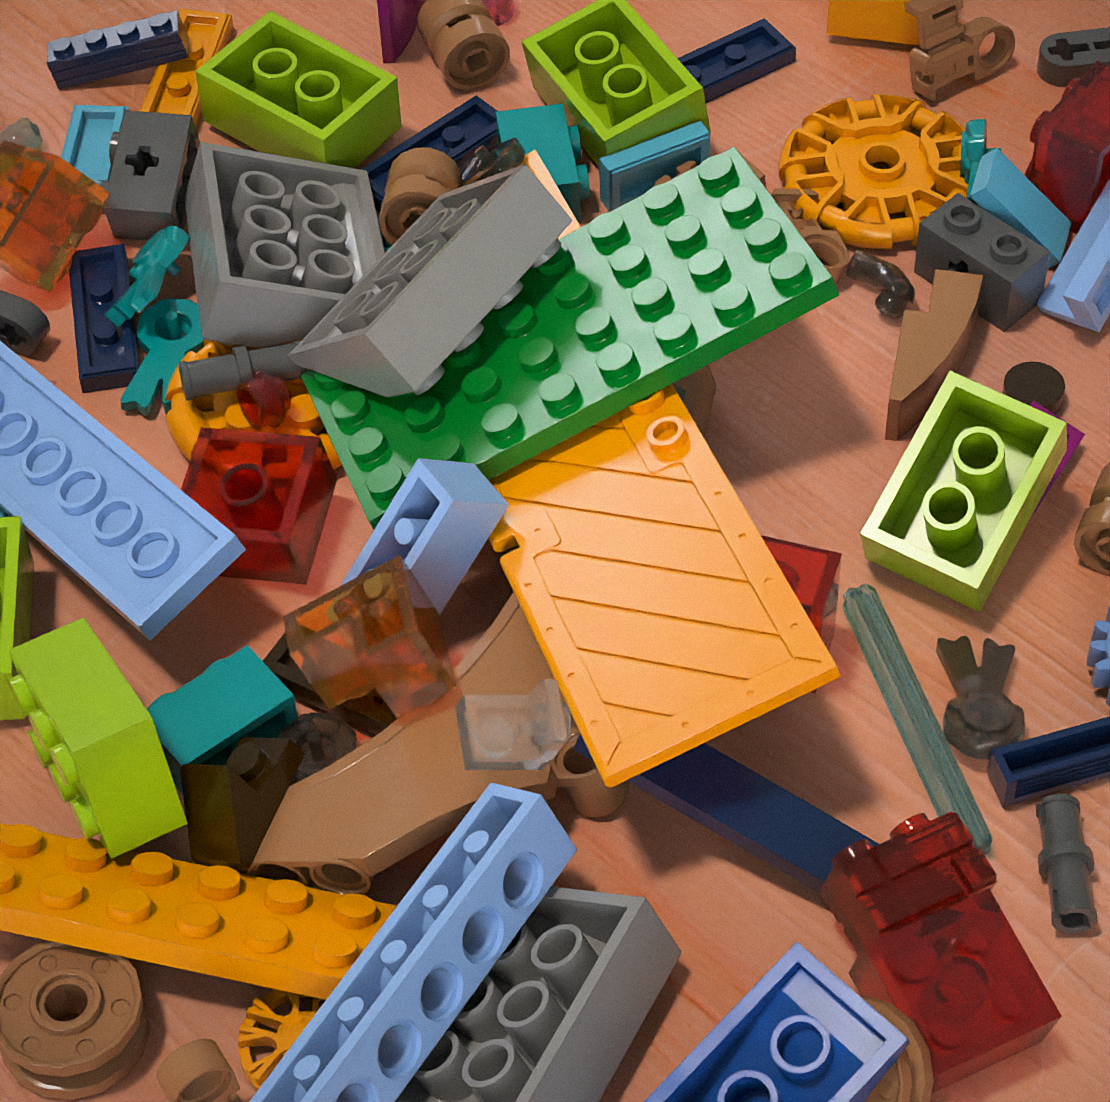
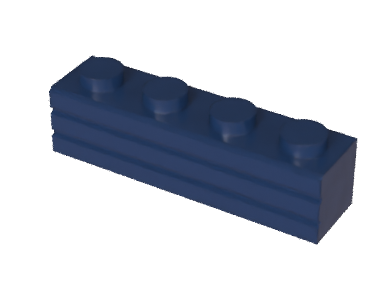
(117, 49)
(1051, 762)

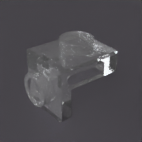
(513, 729)

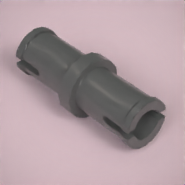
(227, 371)
(1066, 863)

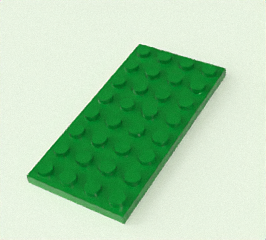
(591, 331)

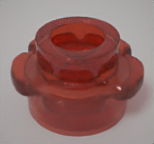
(264, 400)

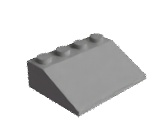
(275, 242)
(437, 285)
(554, 1005)

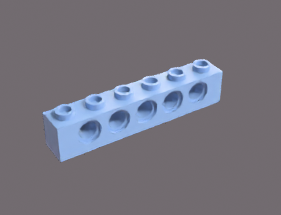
(427, 955)

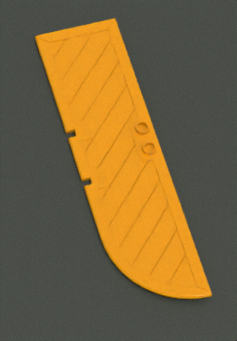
(650, 584)

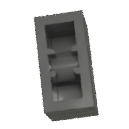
(149, 173)
(974, 241)

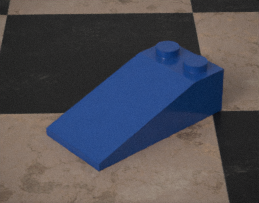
(790, 1041)

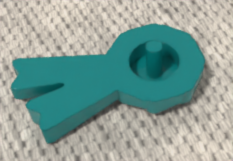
(972, 149)
(148, 272)
(167, 334)

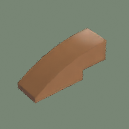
(931, 347)

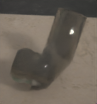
(885, 277)

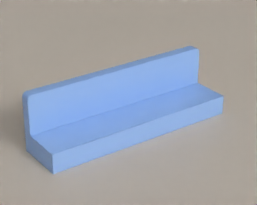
(1082, 280)

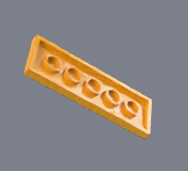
(182, 912)

